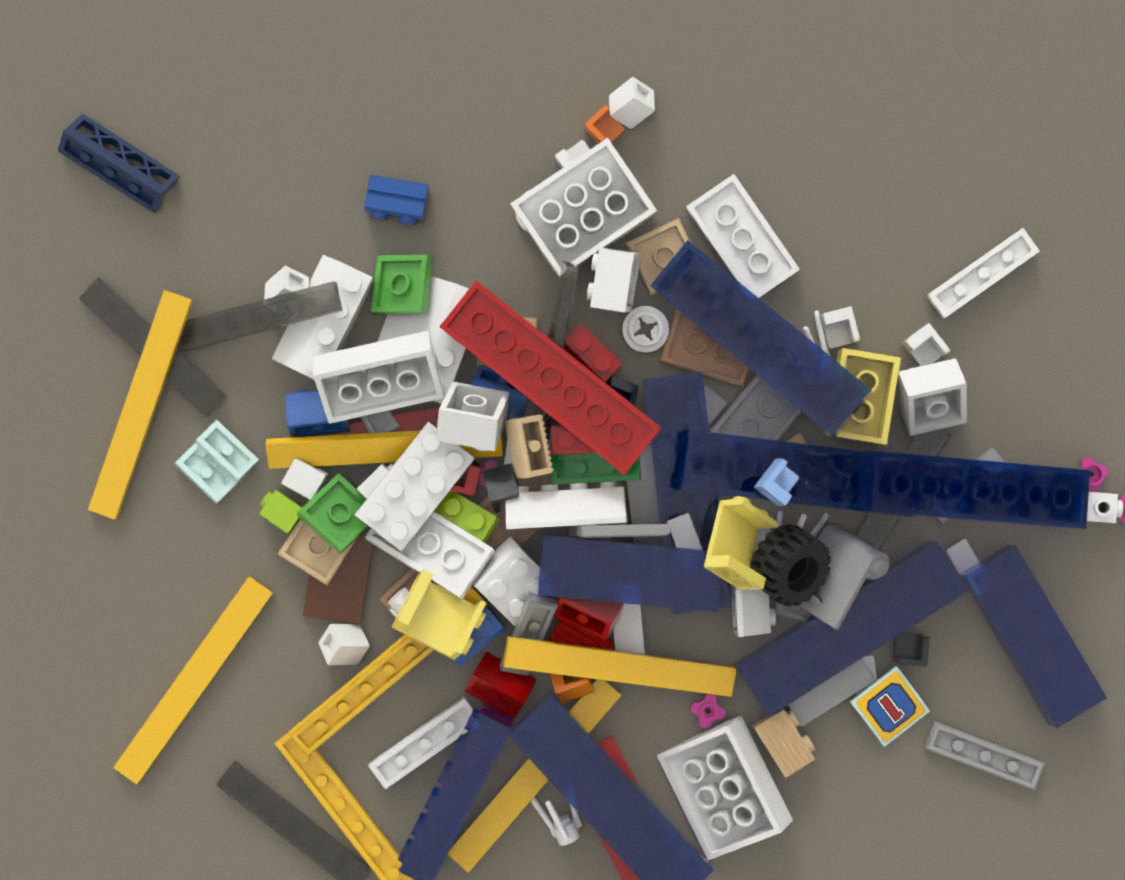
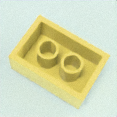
(873, 418)

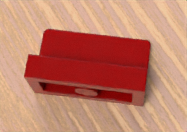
(499, 688)

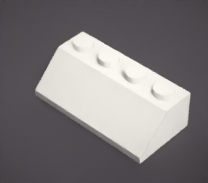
(327, 332)
(377, 377)
(566, 507)
(751, 606)

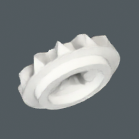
(650, 316)

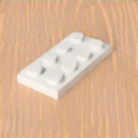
(742, 237)
(414, 487)
(442, 550)

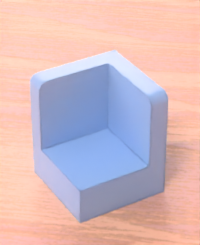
(777, 482)

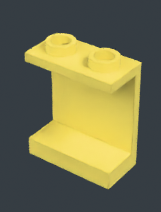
(734, 542)
(438, 617)

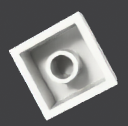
(614, 279)
(933, 397)
(472, 416)
(509, 579)

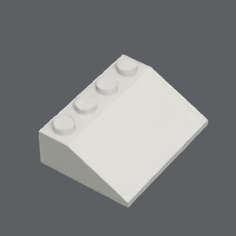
(584, 207)
(448, 352)
(725, 788)

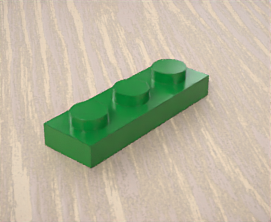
(589, 469)

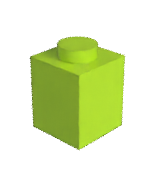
(280, 510)

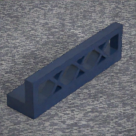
(113, 165)

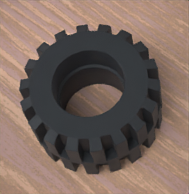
(792, 564)

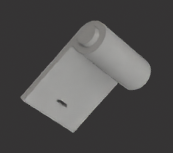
(850, 565)

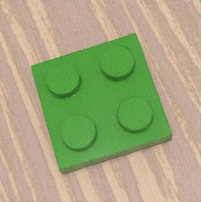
(402, 284)
(333, 513)

